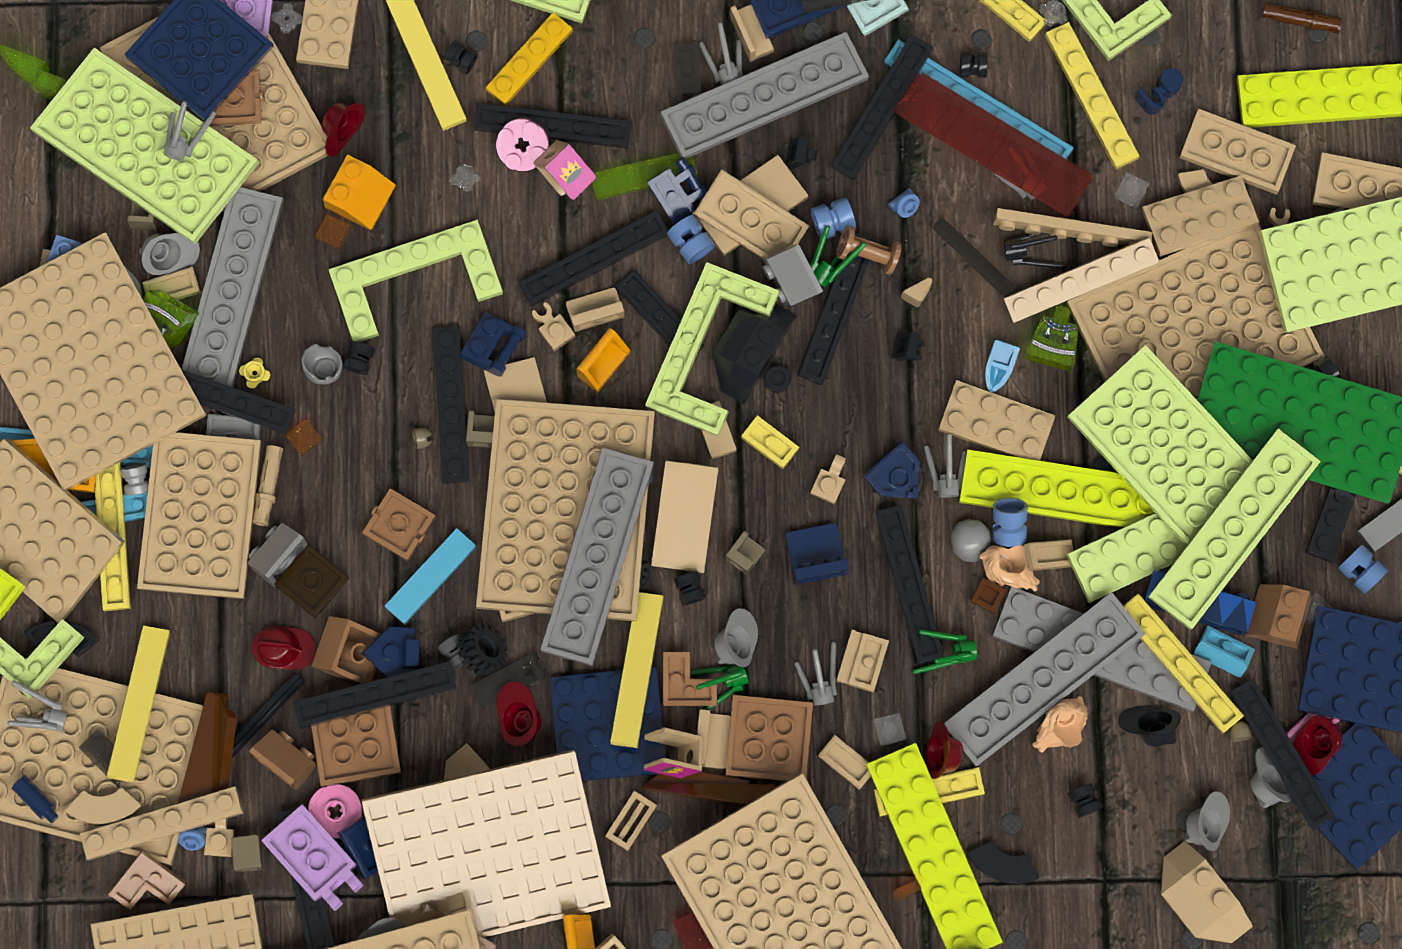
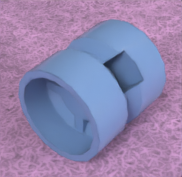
(835, 216)
(696, 246)
(1009, 521)
(1370, 576)

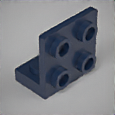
(816, 554)

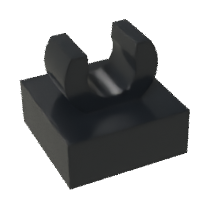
(799, 153)
(906, 347)

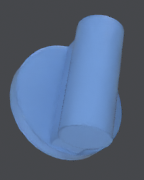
(905, 204)
(193, 839)

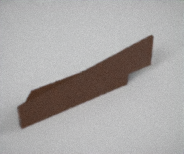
(211, 751)
(709, 788)

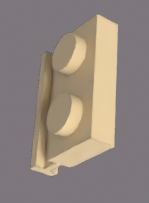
(862, 661)

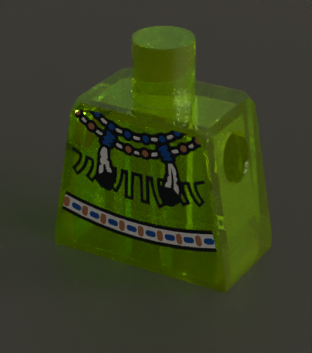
(170, 316)
(1054, 341)

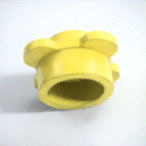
(255, 365)

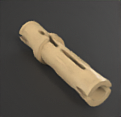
(266, 489)

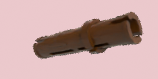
(1308, 19)

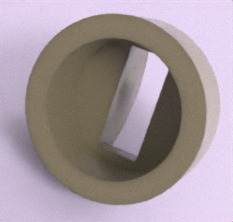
(421, 437)
(1239, 732)

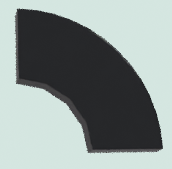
(39, 632)
(1002, 866)

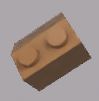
(1279, 614)
(342, 648)
(283, 758)

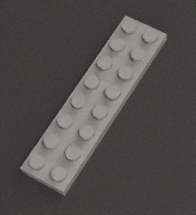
(764, 95)
(232, 285)
(597, 557)
(1034, 621)
(1044, 679)

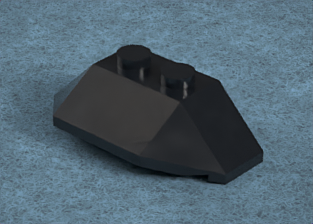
(748, 349)

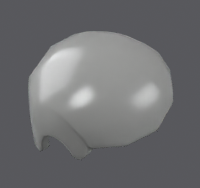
(321, 364)
(970, 539)

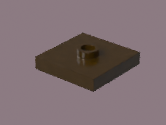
(311, 581)

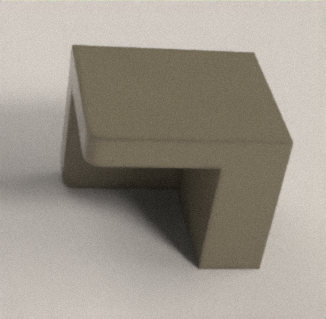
(141, 218)
(480, 430)
(744, 553)
(246, 854)

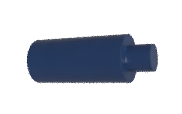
(35, 799)

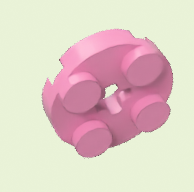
(508, 137)
(333, 796)

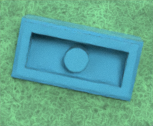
(1224, 651)

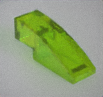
(32, 72)

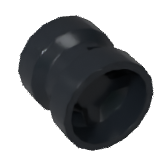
(460, 57)
(979, 67)
(359, 358)
(690, 588)
(1087, 806)

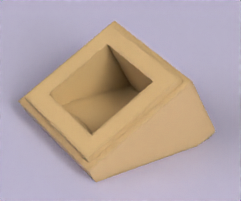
(917, 293)

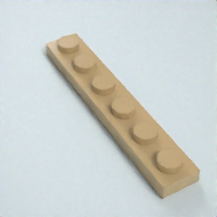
(1062, 227)
(1081, 279)
(161, 823)

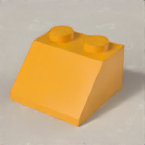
(358, 192)

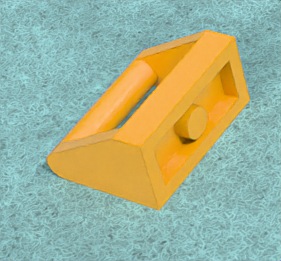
(603, 360)
(578, 931)

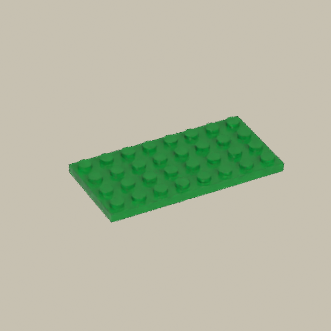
(1336, 420)

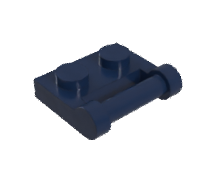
(485, 340)

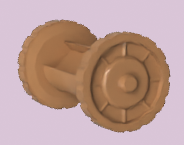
(885, 255)

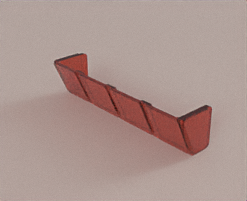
(994, 144)

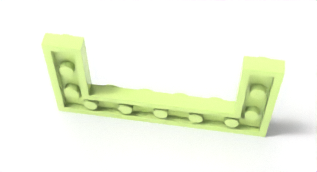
(1116, 37)
(460, 240)
(711, 287)
(43, 661)

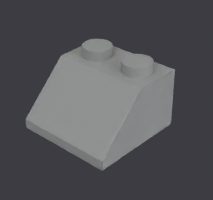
(791, 275)
(277, 553)

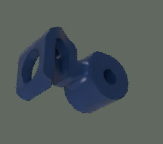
(1167, 87)

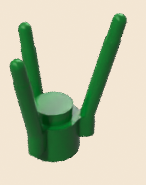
(826, 272)
(962, 651)
(731, 676)

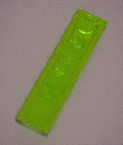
(633, 176)

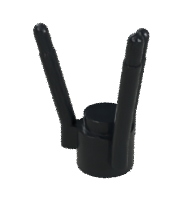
(1016, 248)

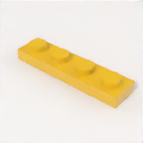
(529, 59)

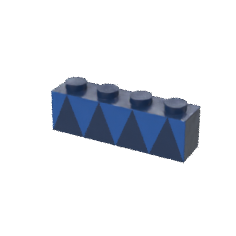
(1226, 612)

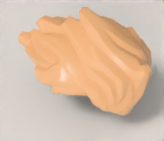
(1008, 567)
(1062, 725)

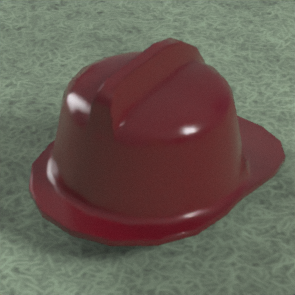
(340, 125)
(283, 648)
(517, 714)
(1318, 743)
(942, 752)

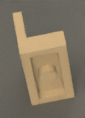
(750, 32)
(595, 309)
(715, 738)

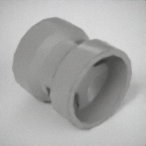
(135, 475)

